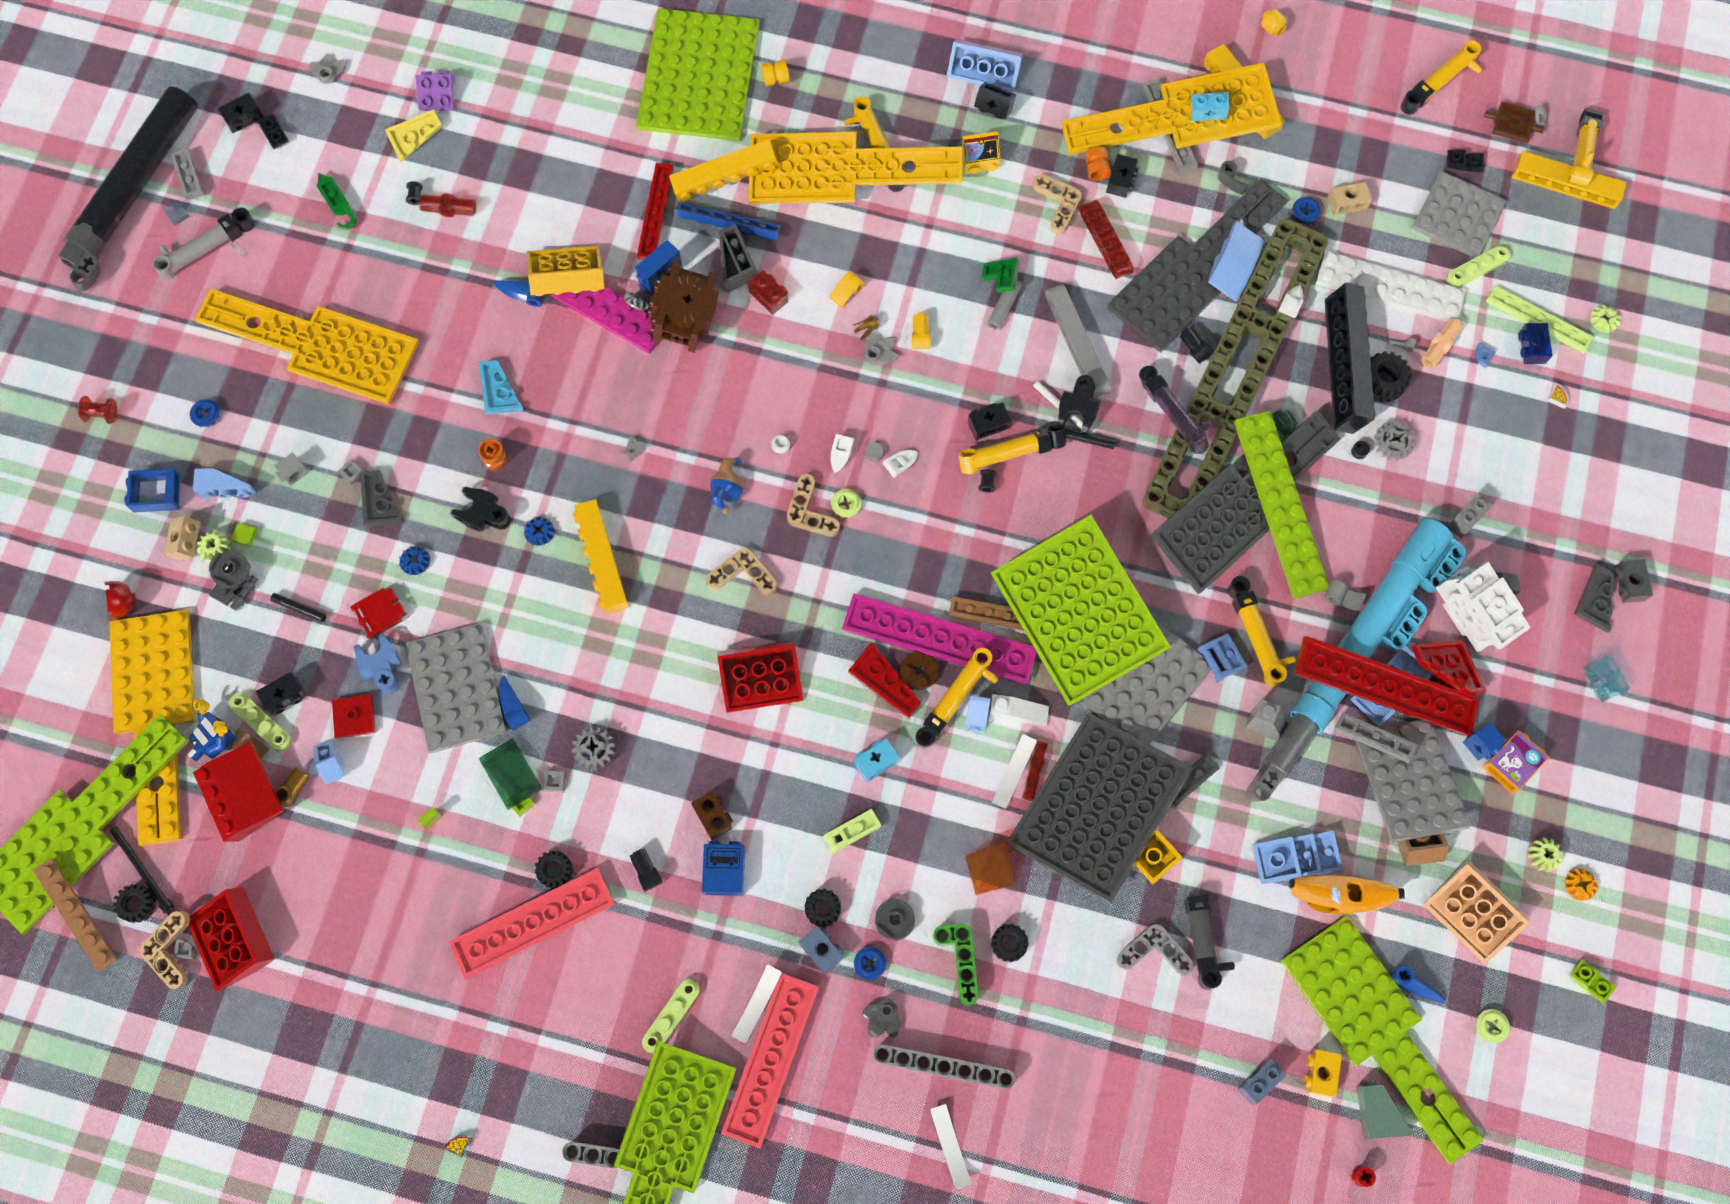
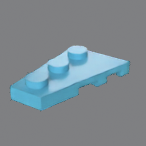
(496, 390)

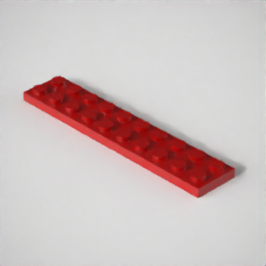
(1386, 686)

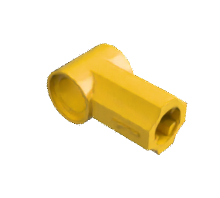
(920, 333)

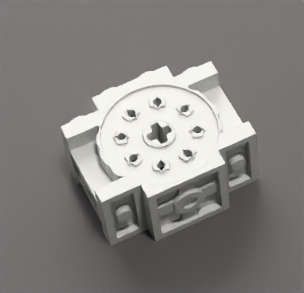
(1483, 607)

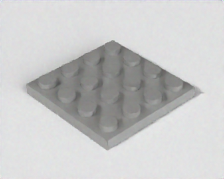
(1458, 214)

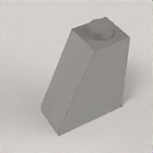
(1267, 720)

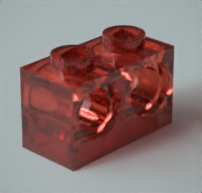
(765, 294)

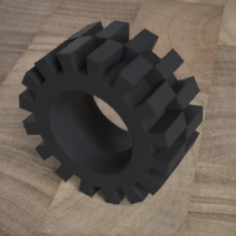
(545, 860)
(122, 902)
(827, 919)
(1004, 954)

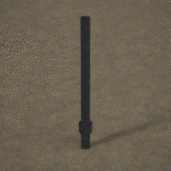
(165, 904)

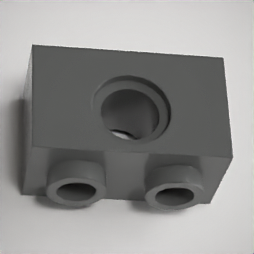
(1638, 572)

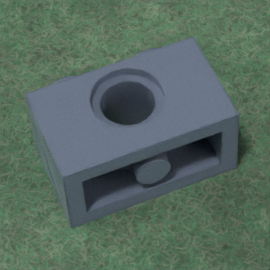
(827, 961)
(1261, 1082)

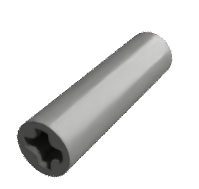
(1002, 307)

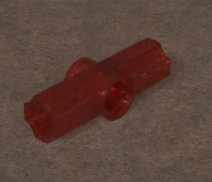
(447, 205)

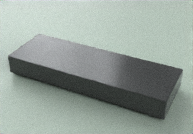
(1202, 770)

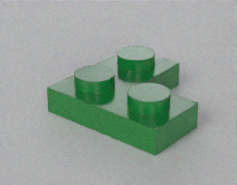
(1004, 272)

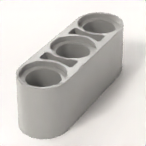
(583, 1154)

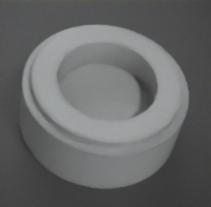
(874, 452)

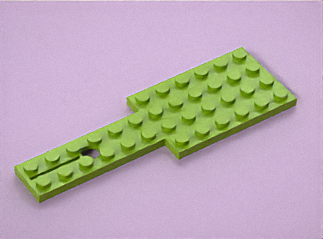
(73, 829)
(1371, 1019)
(672, 1124)

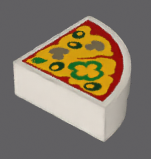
(1558, 396)

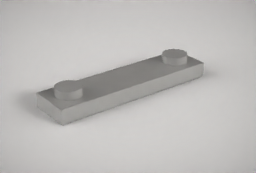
(1376, 737)

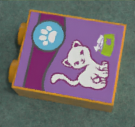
(1516, 761)

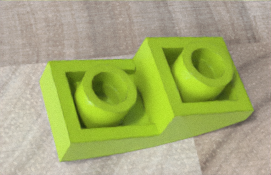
(1592, 982)

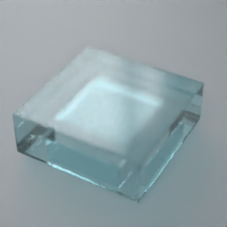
(176, 213)

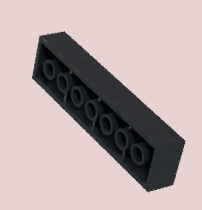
(1349, 358)

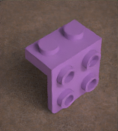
(435, 91)

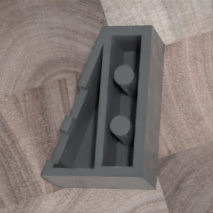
(736, 260)

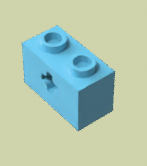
(1209, 106)
(871, 769)

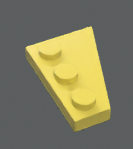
(413, 133)

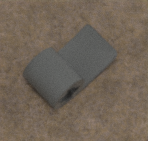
(1226, 177)

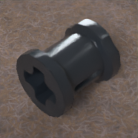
(414, 191)
(987, 480)

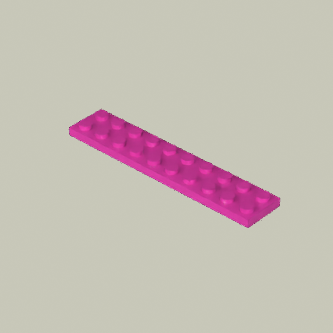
(937, 637)

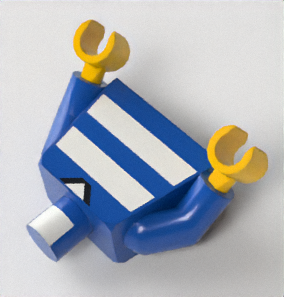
(210, 735)

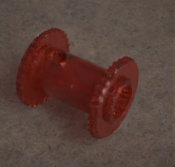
(101, 410)

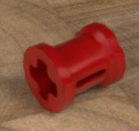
(1368, 1181)

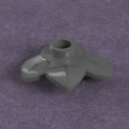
(882, 1021)

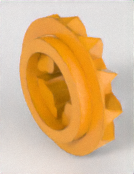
(1579, 893)

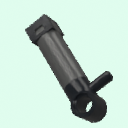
(1197, 909)

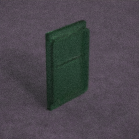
(510, 773)

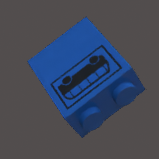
(655, 265)
(723, 869)

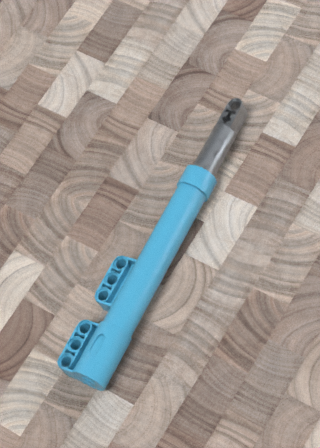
(1377, 624)

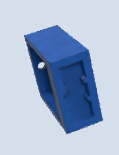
(172, 490)

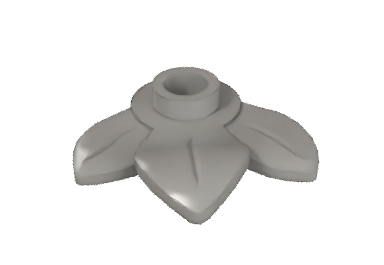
(327, 68)
(880, 348)

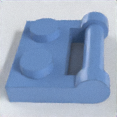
(1226, 653)

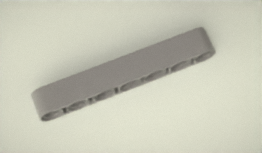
(1077, 338)
(953, 1073)

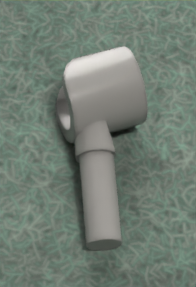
(1407, 346)

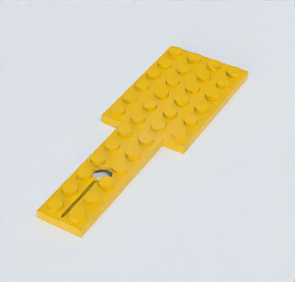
(1250, 110)
(830, 166)
(325, 349)
(149, 679)

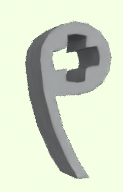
(1339, 595)

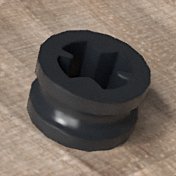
(1358, 444)

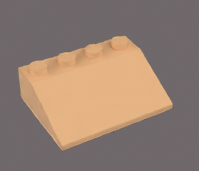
(1477, 912)

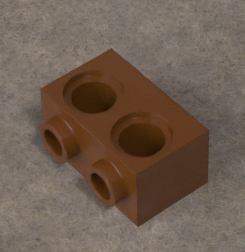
(708, 817)

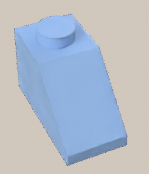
(977, 714)
(328, 761)

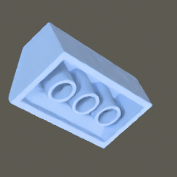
(983, 64)

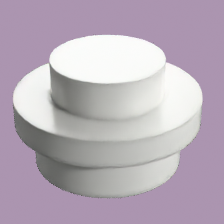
(780, 444)

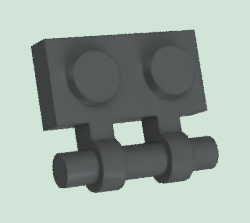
(225, 595)

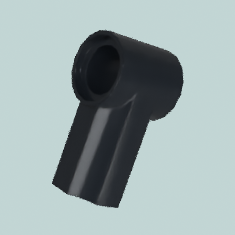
(1198, 348)
(647, 873)

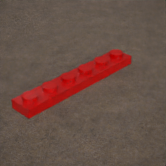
(655, 210)

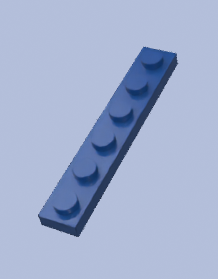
(725, 219)

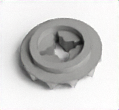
(637, 301)

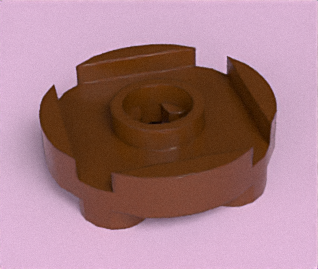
(908, 671)

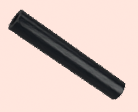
(1091, 439)
(298, 607)

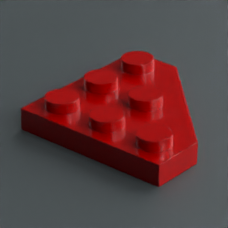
(1451, 664)

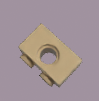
(1359, 198)
(182, 538)

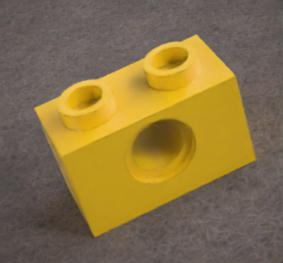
(1331, 1064)

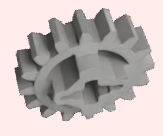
(1394, 433)
(602, 747)

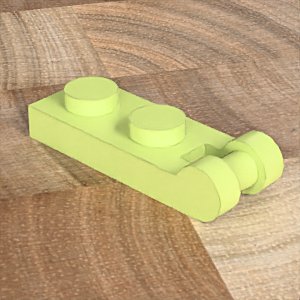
(852, 831)

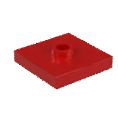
(353, 716)

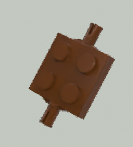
(1514, 122)

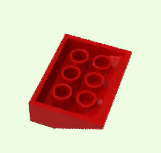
(760, 676)
(238, 792)
(230, 938)

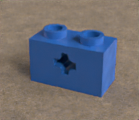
(1485, 742)

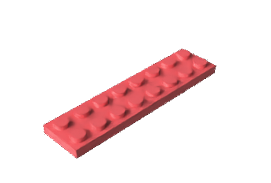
(531, 923)
(770, 1060)

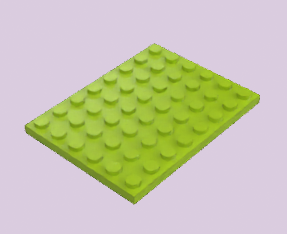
(698, 74)
(1080, 610)

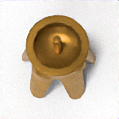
(870, 323)

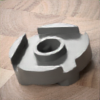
(234, 578)
(897, 931)

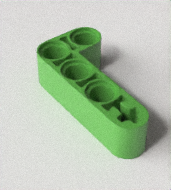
(961, 965)

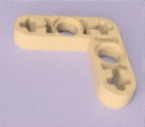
(1066, 201)
(804, 515)
(740, 566)
(161, 953)

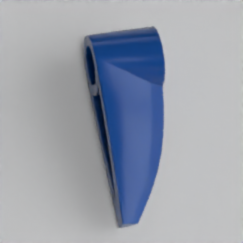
(519, 291)
(511, 705)
(1415, 984)

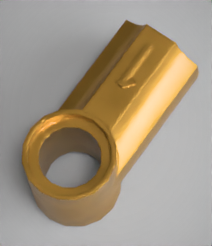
(292, 785)

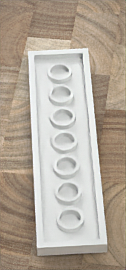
(1392, 286)

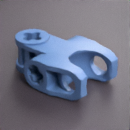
(380, 665)

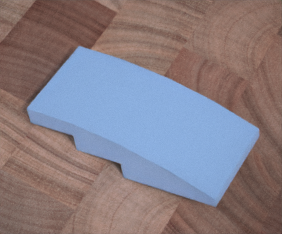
(1236, 261)
(1405, 661)
(1297, 857)

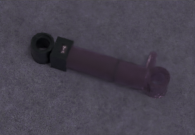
(1159, 392)

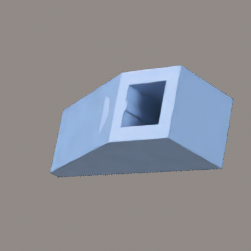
(216, 483)

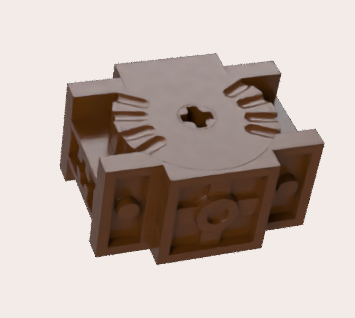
(683, 306)

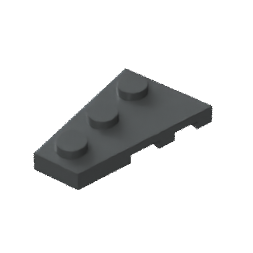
(376, 500)
(1596, 598)

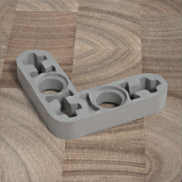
(1158, 944)

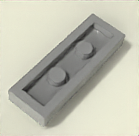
(187, 174)

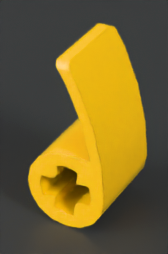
(846, 287)

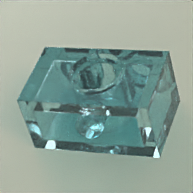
(1615, 683)

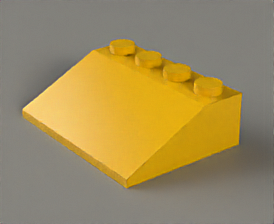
(565, 270)

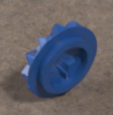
(1311, 205)
(208, 406)
(539, 539)
(414, 568)
(879, 964)

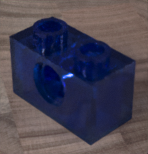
(1538, 334)

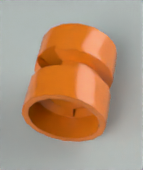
(1098, 164)
(492, 454)

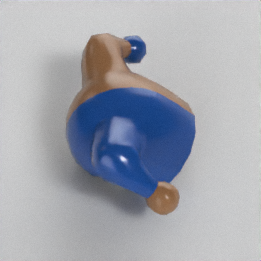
(726, 484)

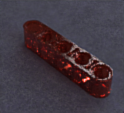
(1106, 239)

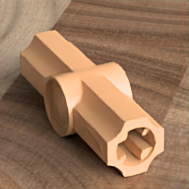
(1442, 343)

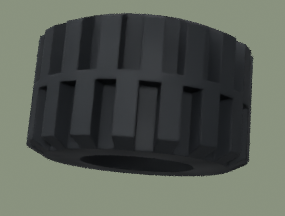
(1396, 369)

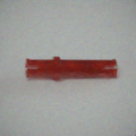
(1033, 776)

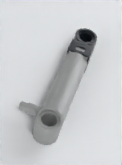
(225, 230)

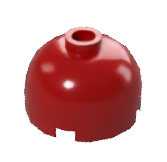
(119, 599)

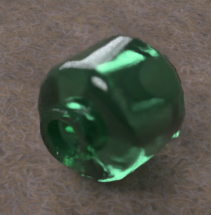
(1284, 422)

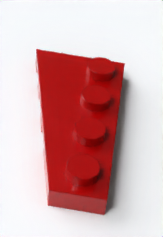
(884, 681)

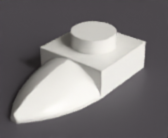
(1292, 302)
(841, 451)
(900, 462)

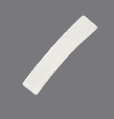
(1014, 771)
(757, 1004)
(950, 1147)

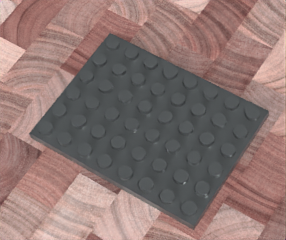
(1099, 807)

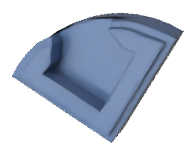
(1483, 355)

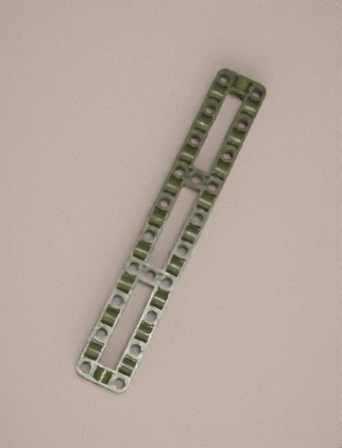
(1300, 239)

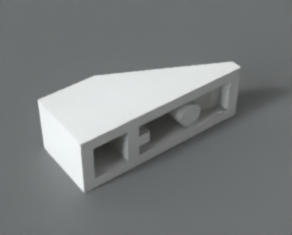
(1017, 710)

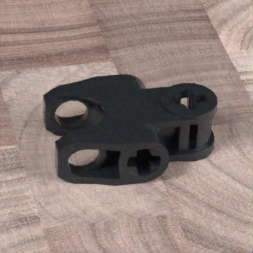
(1080, 403)
(483, 511)

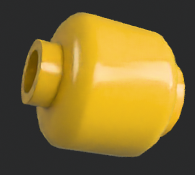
(1274, 22)

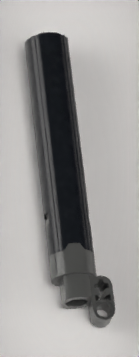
(124, 185)

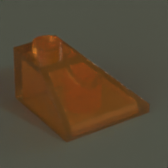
(990, 869)

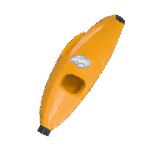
(1344, 893)

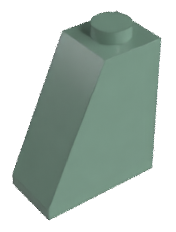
(1379, 1113)

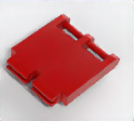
(379, 611)

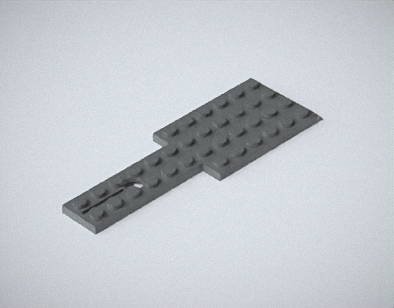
(1176, 284)
(1227, 512)

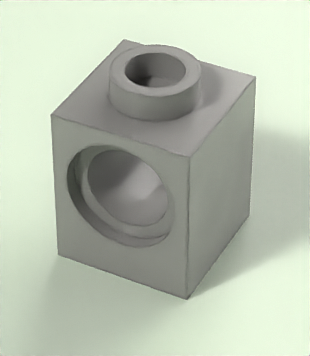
(290, 469)

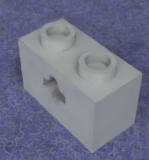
(1470, 515)

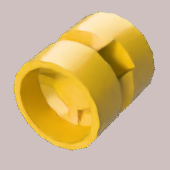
(776, 72)

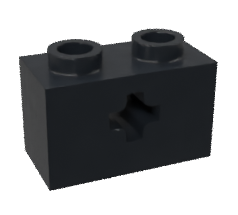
(1003, 100)
(240, 112)
(1121, 176)
(989, 420)
(271, 694)

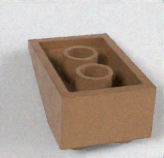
(1424, 850)

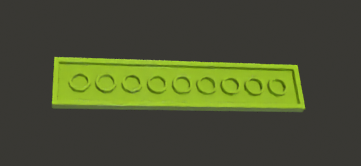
(1281, 505)

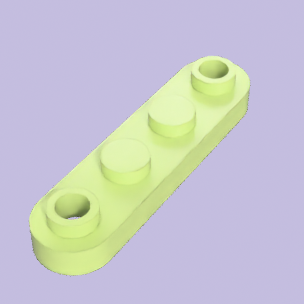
(1478, 266)
(260, 722)
(671, 1014)

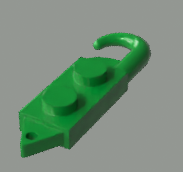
(336, 200)

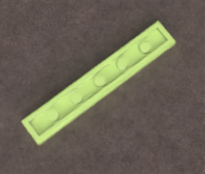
(1531, 314)

